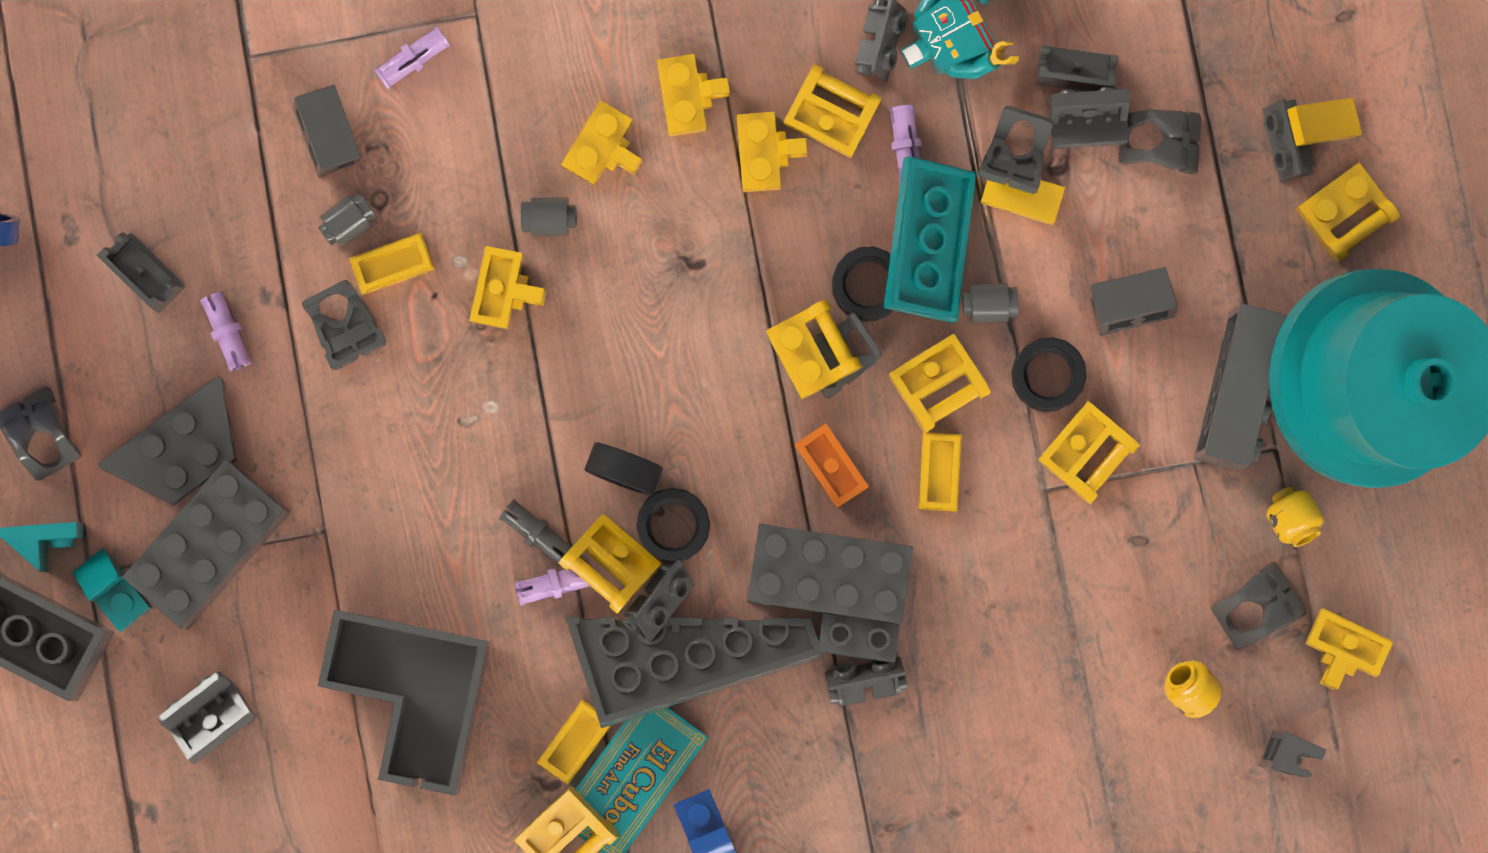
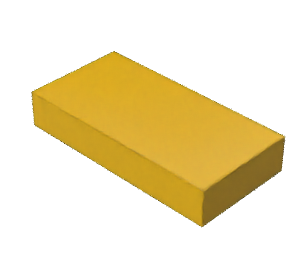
(1324, 121)
(1039, 206)
(391, 263)
(940, 472)
(573, 743)

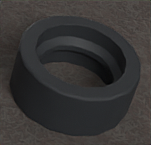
(842, 298)
(1056, 346)
(623, 469)
(677, 496)

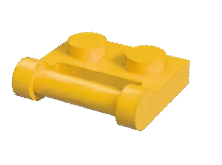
(826, 121)
(1340, 201)
(802, 356)
(932, 372)
(1077, 445)
(615, 553)
(562, 823)

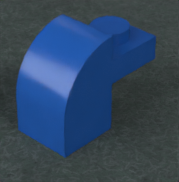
(704, 824)

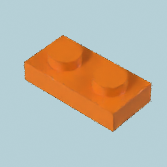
(831, 466)

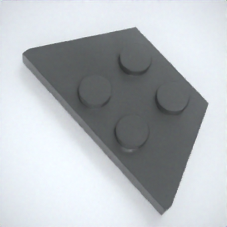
(179, 448)

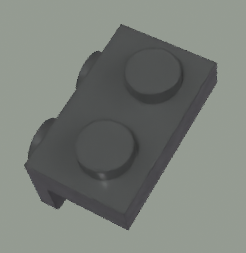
(1089, 118)
(206, 716)

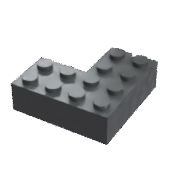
(433, 686)

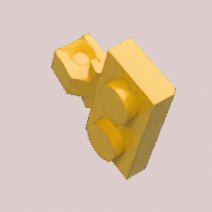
(687, 94)
(602, 145)
(764, 151)
(502, 288)
(1346, 648)

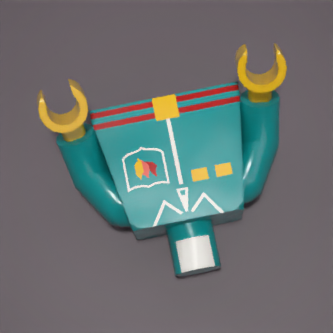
(954, 40)

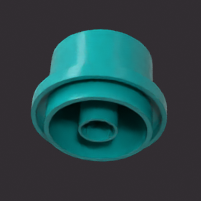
(1380, 378)

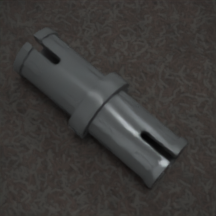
(535, 531)

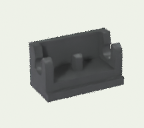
(1075, 69)
(326, 130)
(142, 271)
(1133, 301)
(1284, 751)

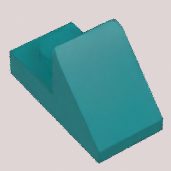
(32, 540)
(103, 583)

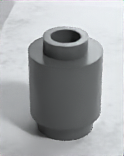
(548, 216)
(346, 220)
(990, 303)

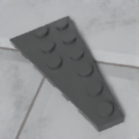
(683, 659)

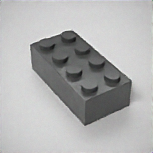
(1239, 390)
(206, 544)
(830, 574)
(48, 641)

